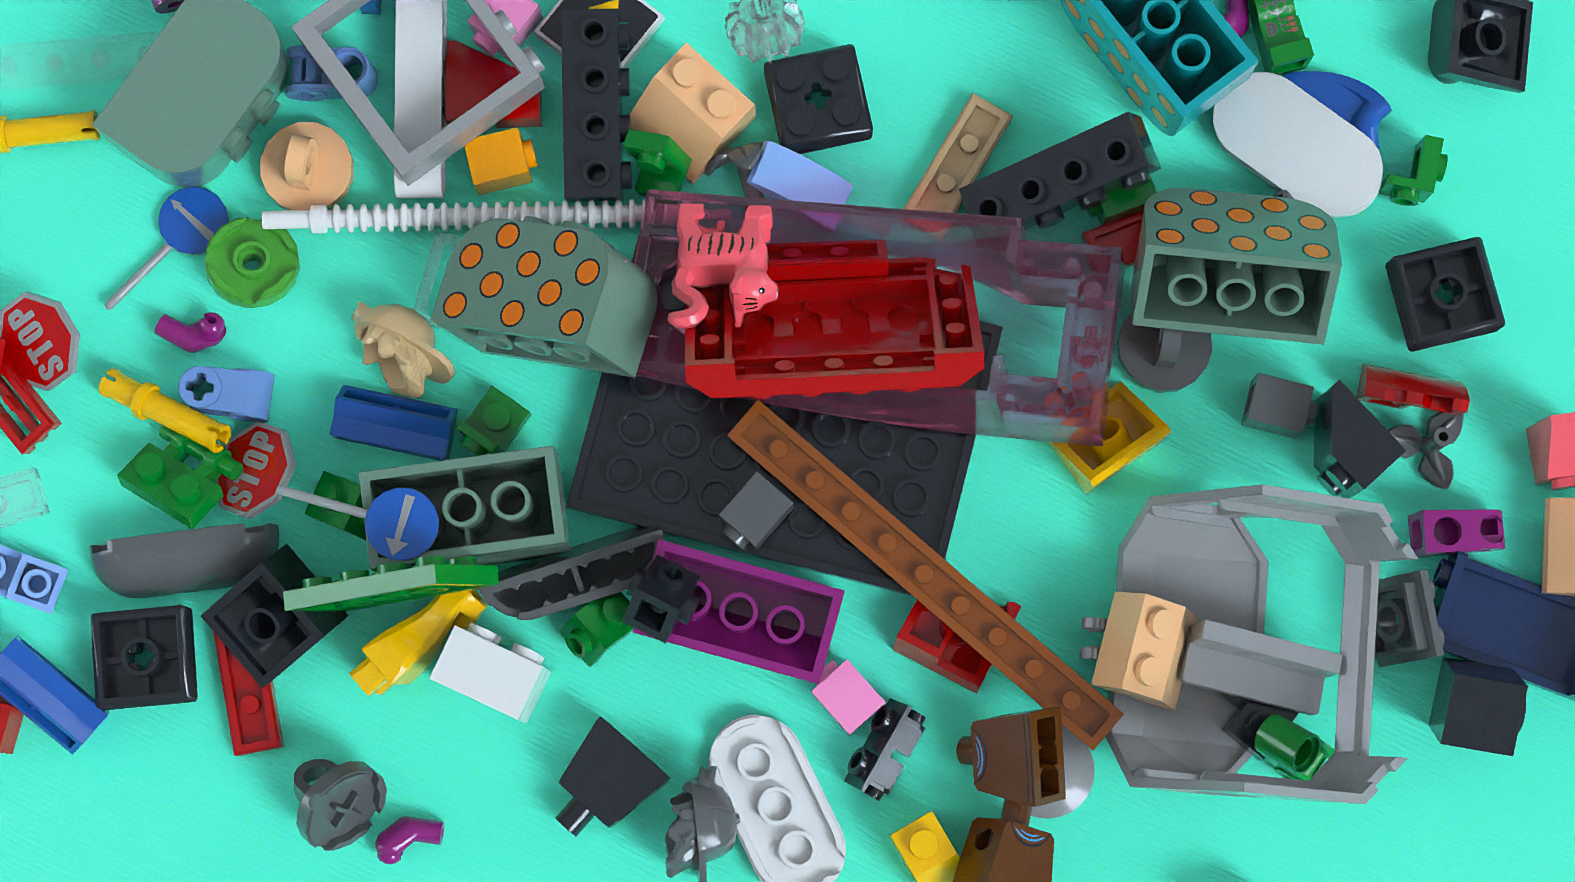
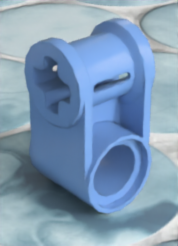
(310, 82)
(236, 392)

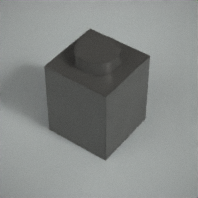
(1279, 406)
(754, 513)

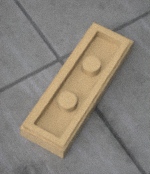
(960, 156)

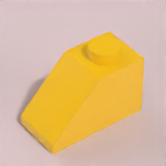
(926, 850)

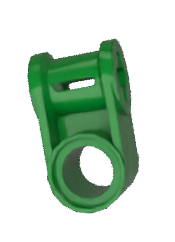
(1291, 748)

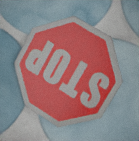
(40, 339)
(266, 465)

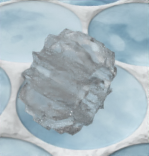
(764, 27)

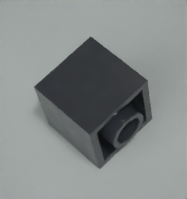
(1478, 706)

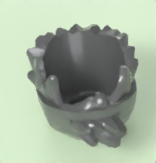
(703, 825)

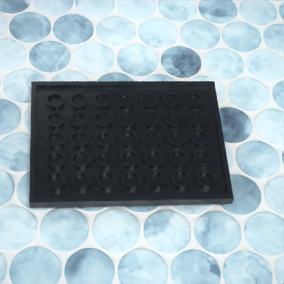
(667, 461)

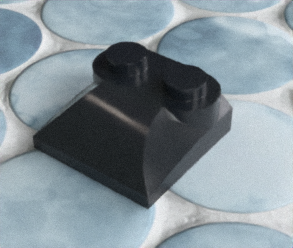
(1481, 42)

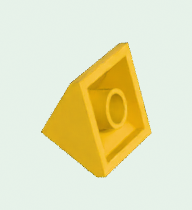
(1129, 434)

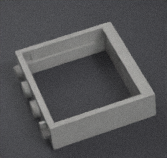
(458, 133)

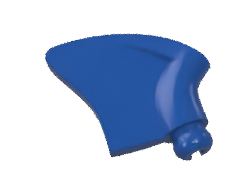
(1347, 98)

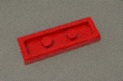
(827, 260)
(249, 707)

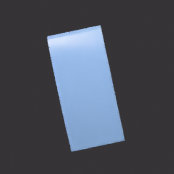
(793, 177)
(30, 579)

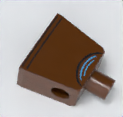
(1017, 756)
(1006, 849)

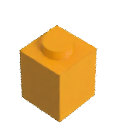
(500, 161)

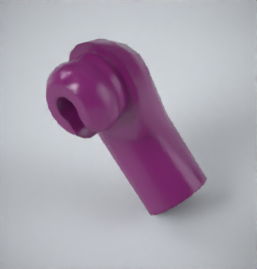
(403, 833)

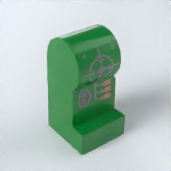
(1279, 36)

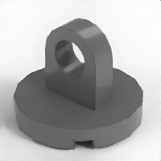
(1162, 357)
(338, 803)

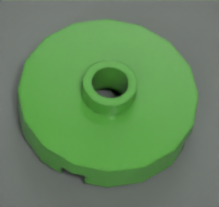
(244, 242)

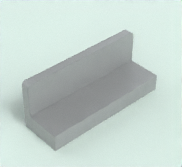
(1257, 666)

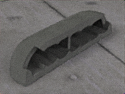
(182, 559)
(573, 577)

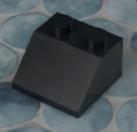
(1350, 443)
(255, 623)

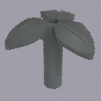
(744, 159)
(1441, 431)

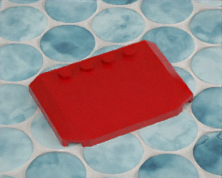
(842, 336)

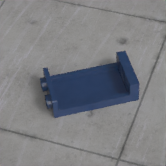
(1506, 623)

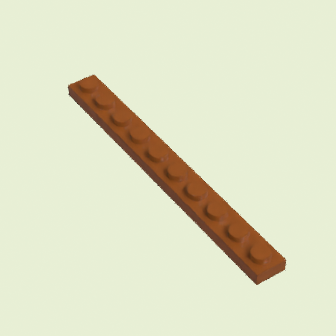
(925, 574)

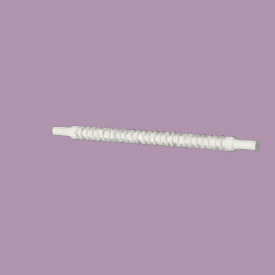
(319, 218)

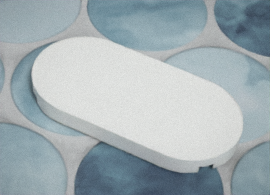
(1299, 145)
(779, 802)

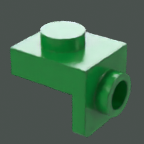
(1426, 169)
(344, 491)
(597, 627)

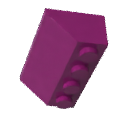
(756, 614)

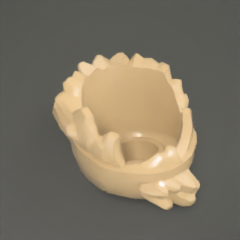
(402, 346)

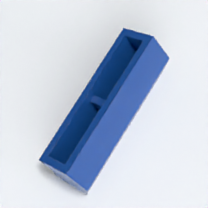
(393, 423)
(47, 696)

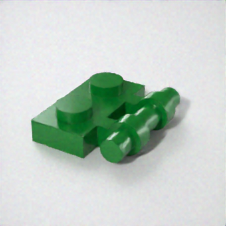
(175, 487)

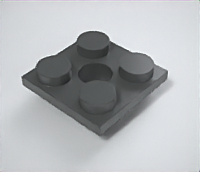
(1417, 630)

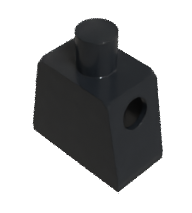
(607, 779)

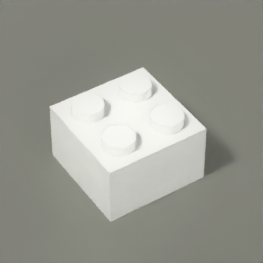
(490, 673)

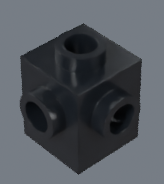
(661, 598)

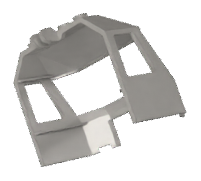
(1217, 571)

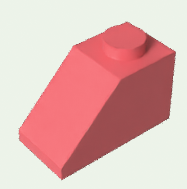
(1553, 450)

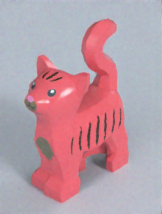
(722, 258)

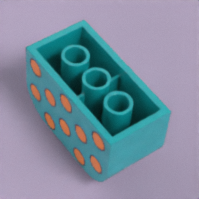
(1165, 54)

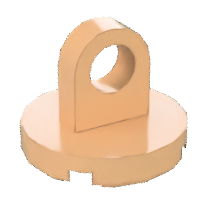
(306, 166)

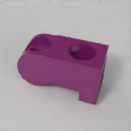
(1455, 531)

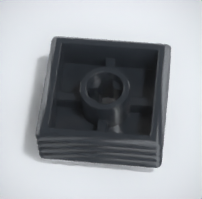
(835, 75)
(1460, 269)
(121, 636)

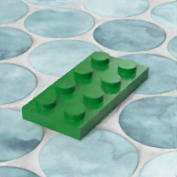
(391, 584)

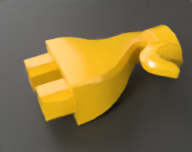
(413, 643)

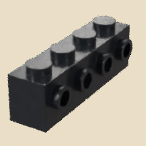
(593, 105)
(1067, 174)

